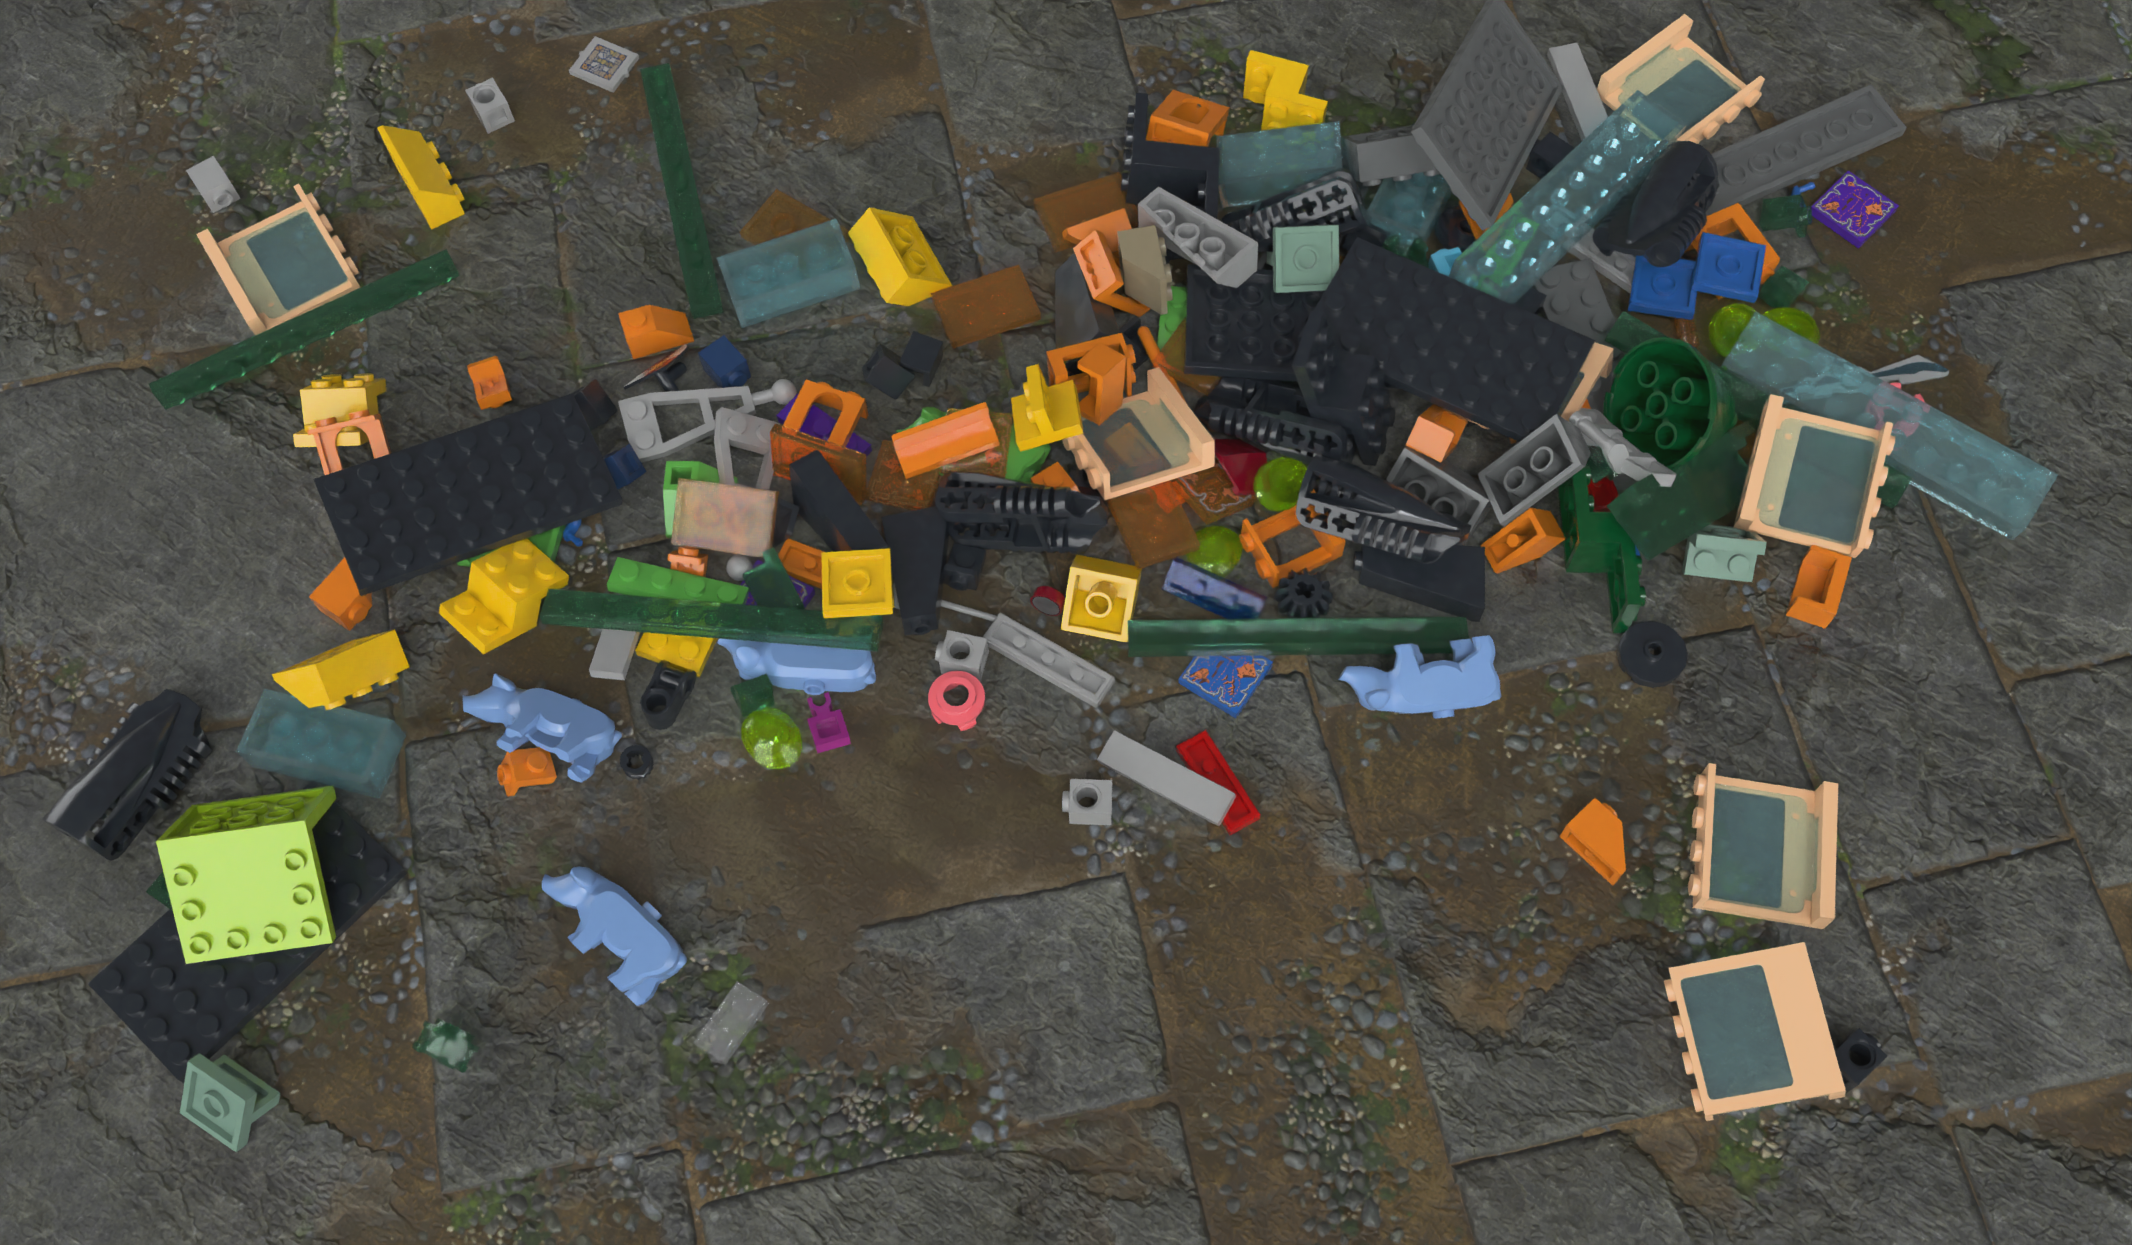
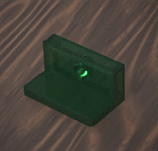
(771, 583)

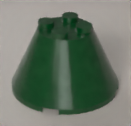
(1669, 401)

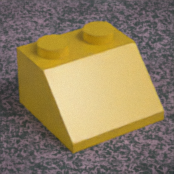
(1100, 597)

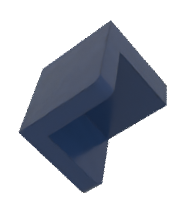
(624, 466)

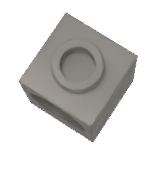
(490, 105)
(213, 184)
(959, 642)
(1097, 814)

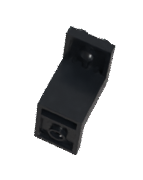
(1180, 169)

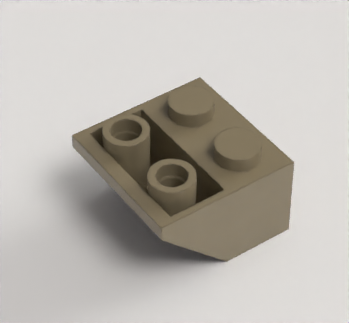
(1145, 268)

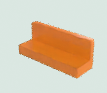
(945, 440)

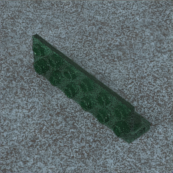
(1700, 495)

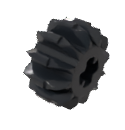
(1307, 587)

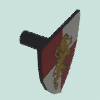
(665, 377)

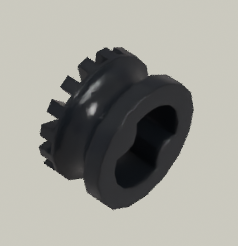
(647, 759)

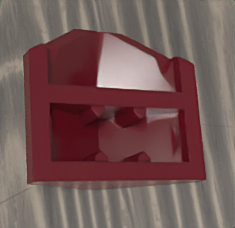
(1240, 463)

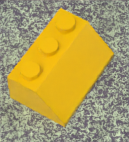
(423, 175)
(897, 257)
(345, 670)

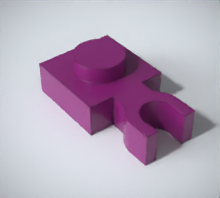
(827, 726)

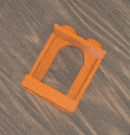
(1174, 120)
(1736, 218)
(1104, 274)
(1058, 373)
(849, 402)
(327, 432)
(1254, 535)

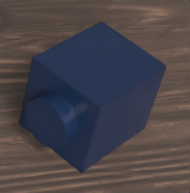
(724, 364)

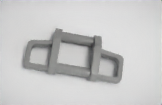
(1618, 451)

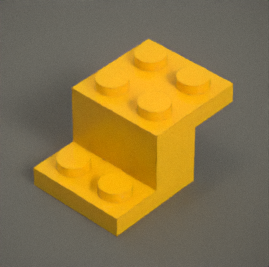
(1281, 88)
(338, 398)
(503, 595)

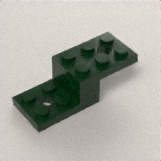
(1600, 545)

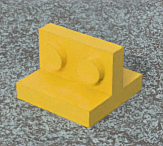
(1045, 412)
(857, 583)

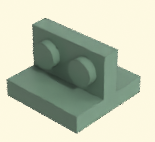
(1304, 257)
(1723, 553)
(225, 1099)

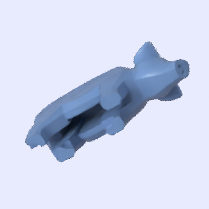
(803, 666)
(1432, 686)
(548, 721)
(623, 926)

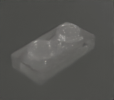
(731, 1023)

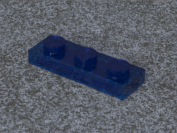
(1212, 591)

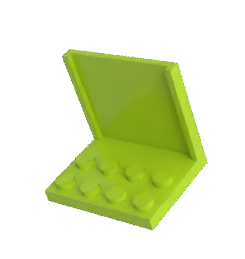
(248, 875)

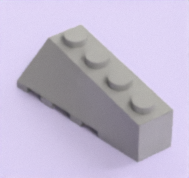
(1200, 238)

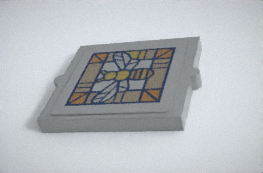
(604, 64)

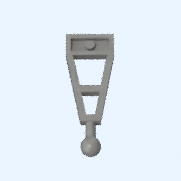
(643, 426)
(747, 433)

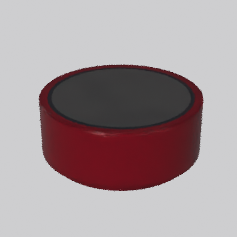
(1048, 600)

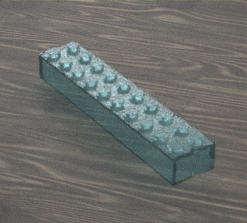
(1568, 200)
(1929, 446)

